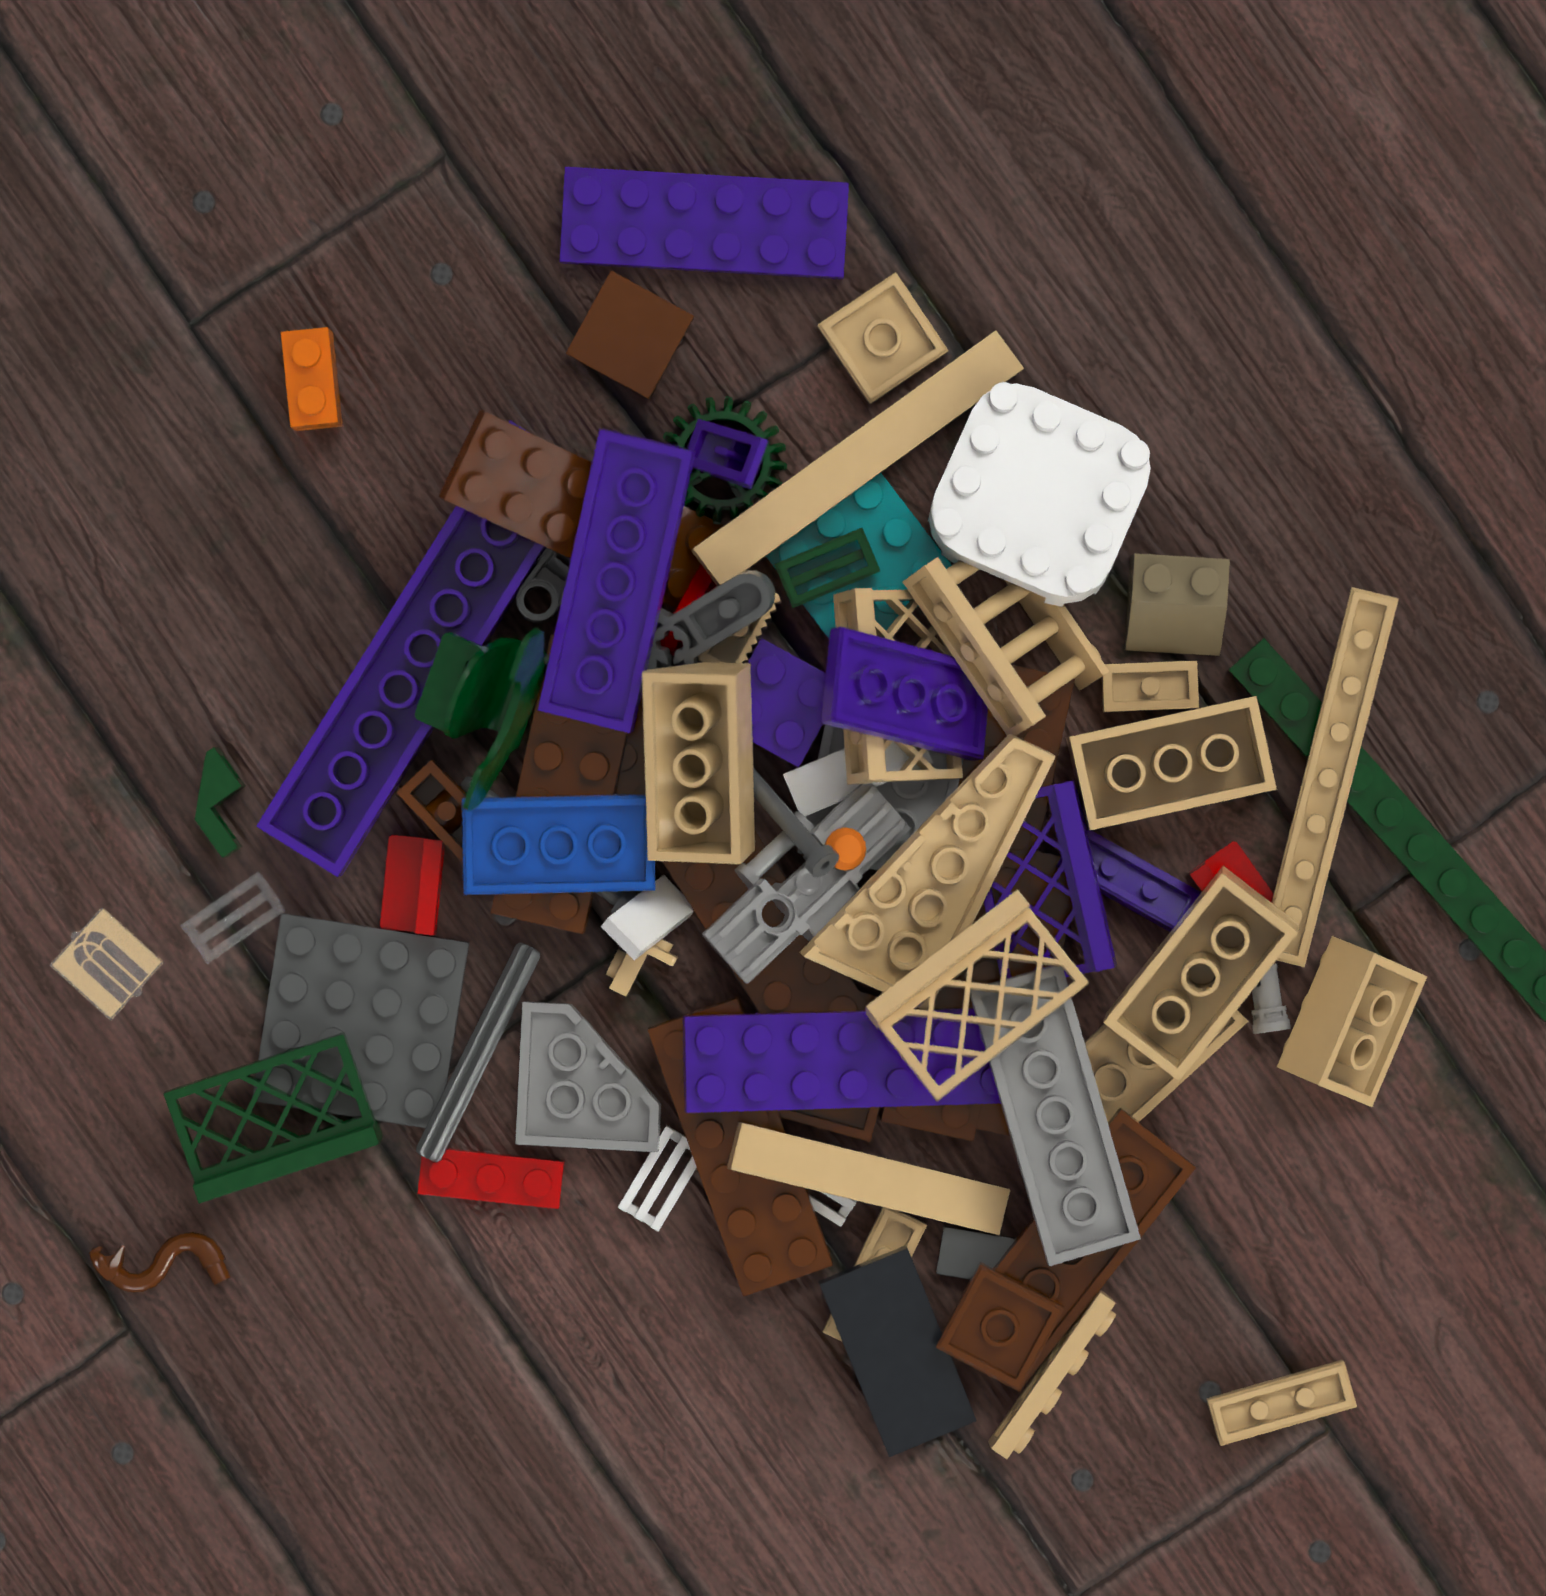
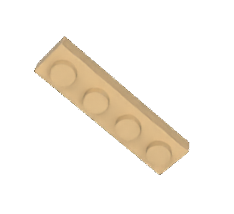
(1042, 1389)

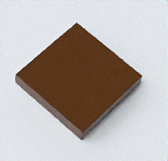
(630, 335)
(999, 1326)

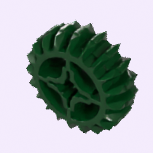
(743, 496)

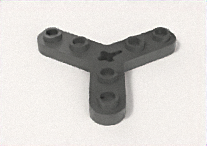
(712, 618)

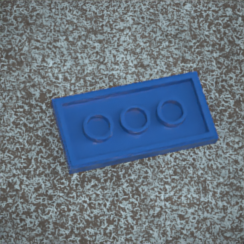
(556, 845)

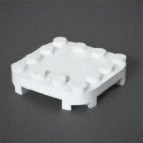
(1039, 493)

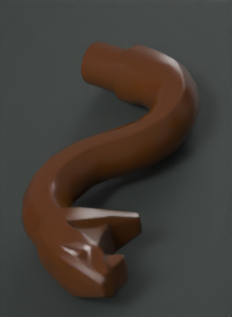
(199, 1244)

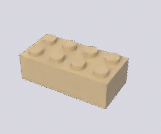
(1171, 763)
(1201, 973)

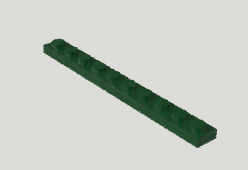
(1404, 831)

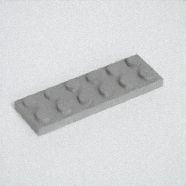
(1058, 1124)

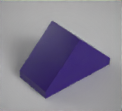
(727, 453)

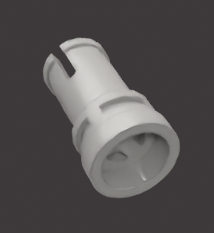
(1268, 1010)

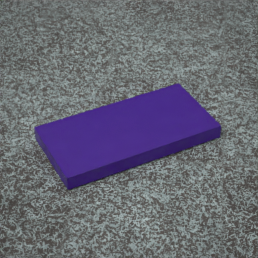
(902, 695)

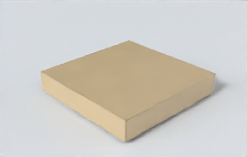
(882, 338)

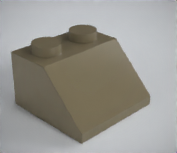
(1176, 604)

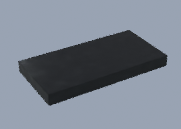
(893, 1351)

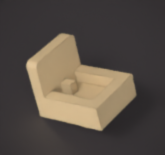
(625, 969)

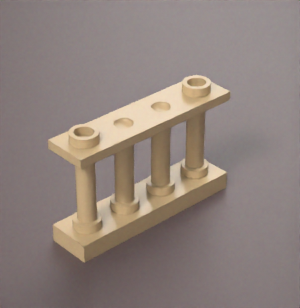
(980, 656)

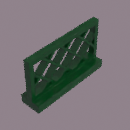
(284, 1157)

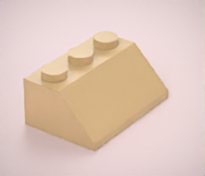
(1351, 1021)

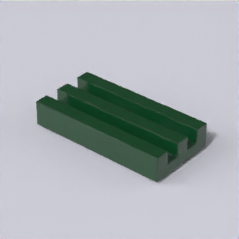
(790, 583)

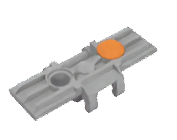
(857, 829)

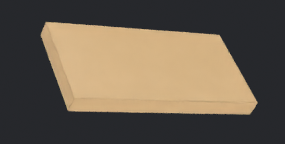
(1133, 1080)

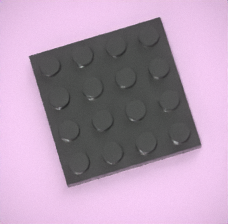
(390, 997)

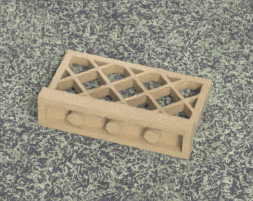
(865, 752)
(952, 961)

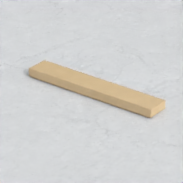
(868, 1178)

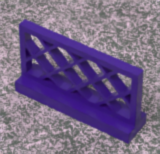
(1081, 881)

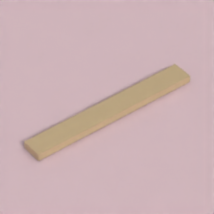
(857, 459)
(1332, 764)

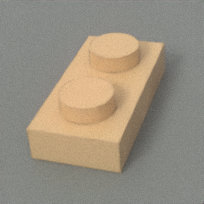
(1150, 686)

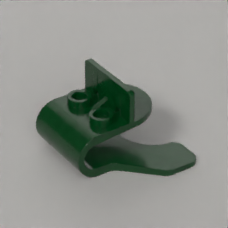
(488, 692)

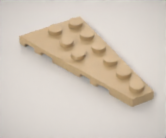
(937, 876)

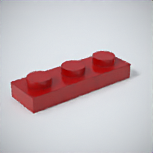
(493, 1178)

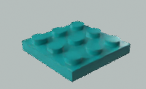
(893, 534)

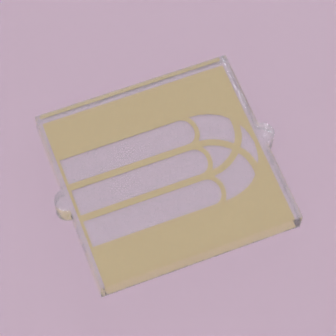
(106, 963)

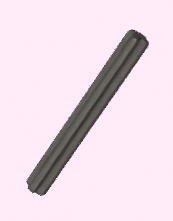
(478, 1052)

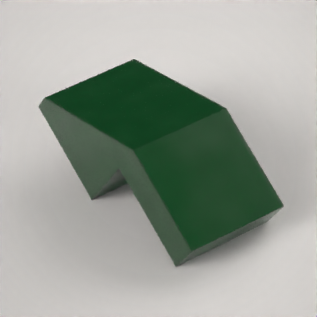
(217, 785)

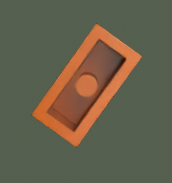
(311, 379)

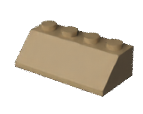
(699, 763)

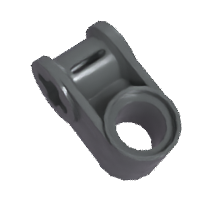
(550, 576)

